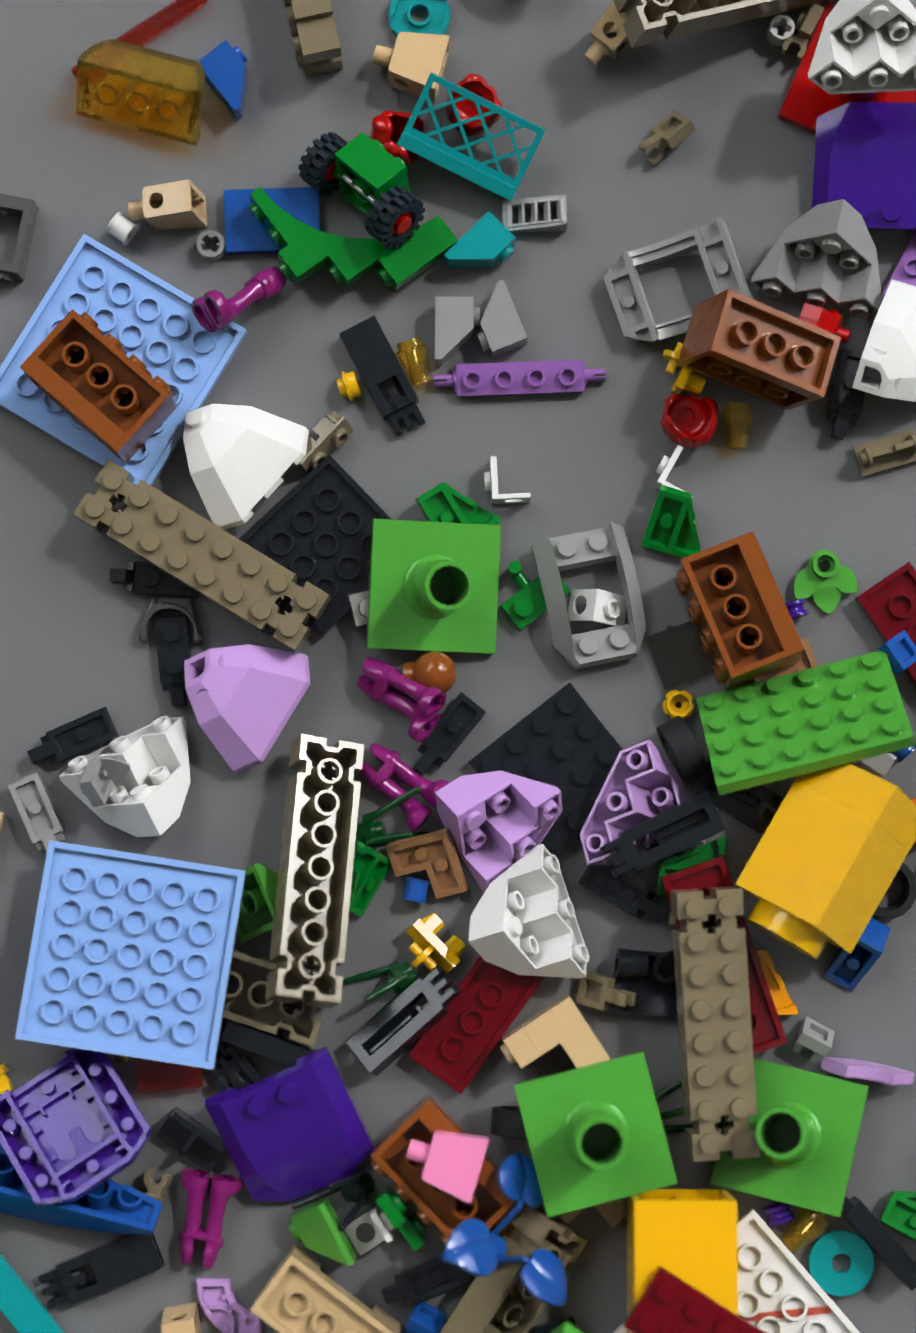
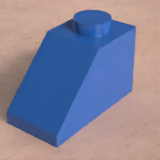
(227, 76)
(849, 968)

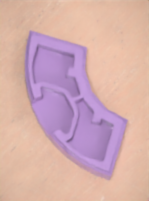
(867, 1071)
(224, 1308)

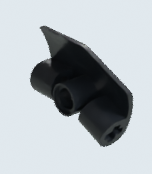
(639, 973)

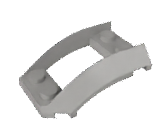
(628, 294)
(579, 551)

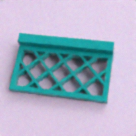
(459, 162)

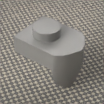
(99, 778)

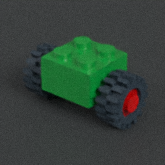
(369, 181)

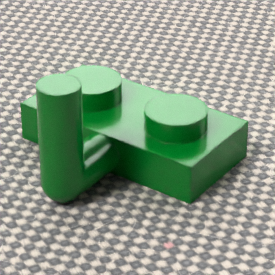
(529, 601)

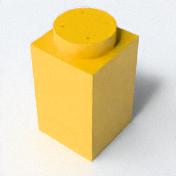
(828, 858)
(689, 1236)

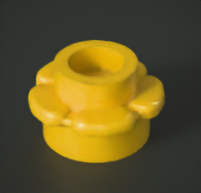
(349, 385)
(684, 698)

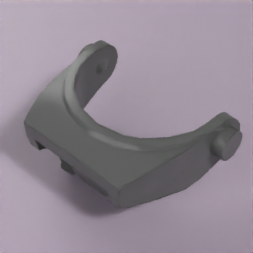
(160, 605)

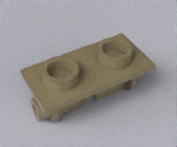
(332, 433)
(886, 452)

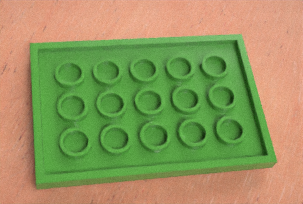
(804, 722)

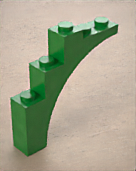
(348, 258)

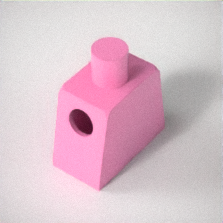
(451, 1161)

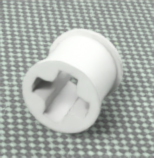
(789, 27)
(122, 228)

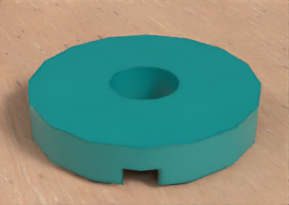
(436, 23)
(860, 1265)

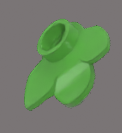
(824, 586)

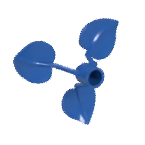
(479, 1250)

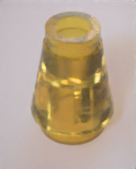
(414, 360)
(737, 423)
(805, 1229)

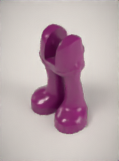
(216, 312)
(379, 685)
(416, 812)
(222, 1188)

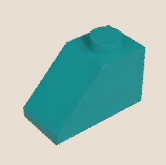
(482, 245)

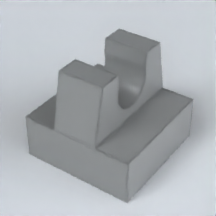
(814, 1037)

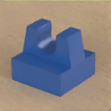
(900, 652)
(425, 1319)

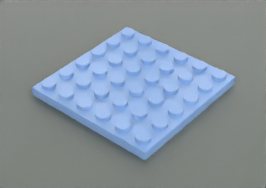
(150, 322)
(131, 955)

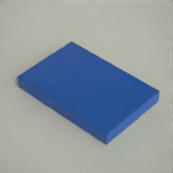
(247, 235)

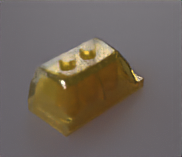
(141, 90)

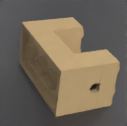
(551, 1026)
(308, 1301)

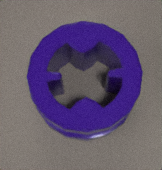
(796, 609)
(778, 1213)

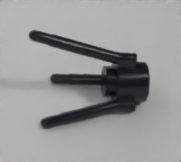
(352, 1188)

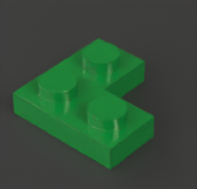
(395, 1210)

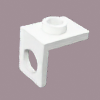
(665, 467)
(491, 484)
(601, 607)
(382, 1227)

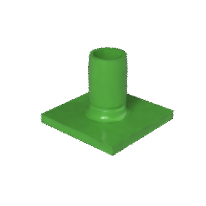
(433, 586)
(595, 1134)
(804, 1138)

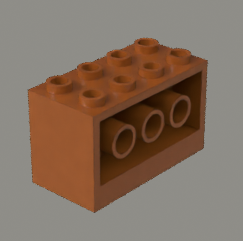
(759, 350)
(94, 405)
(750, 594)
(433, 1203)

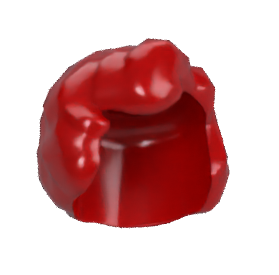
(467, 107)
(388, 129)
(689, 420)

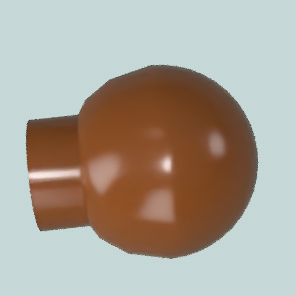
(432, 670)

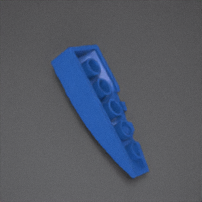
(103, 1209)

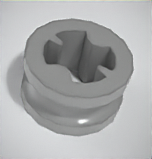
(209, 255)

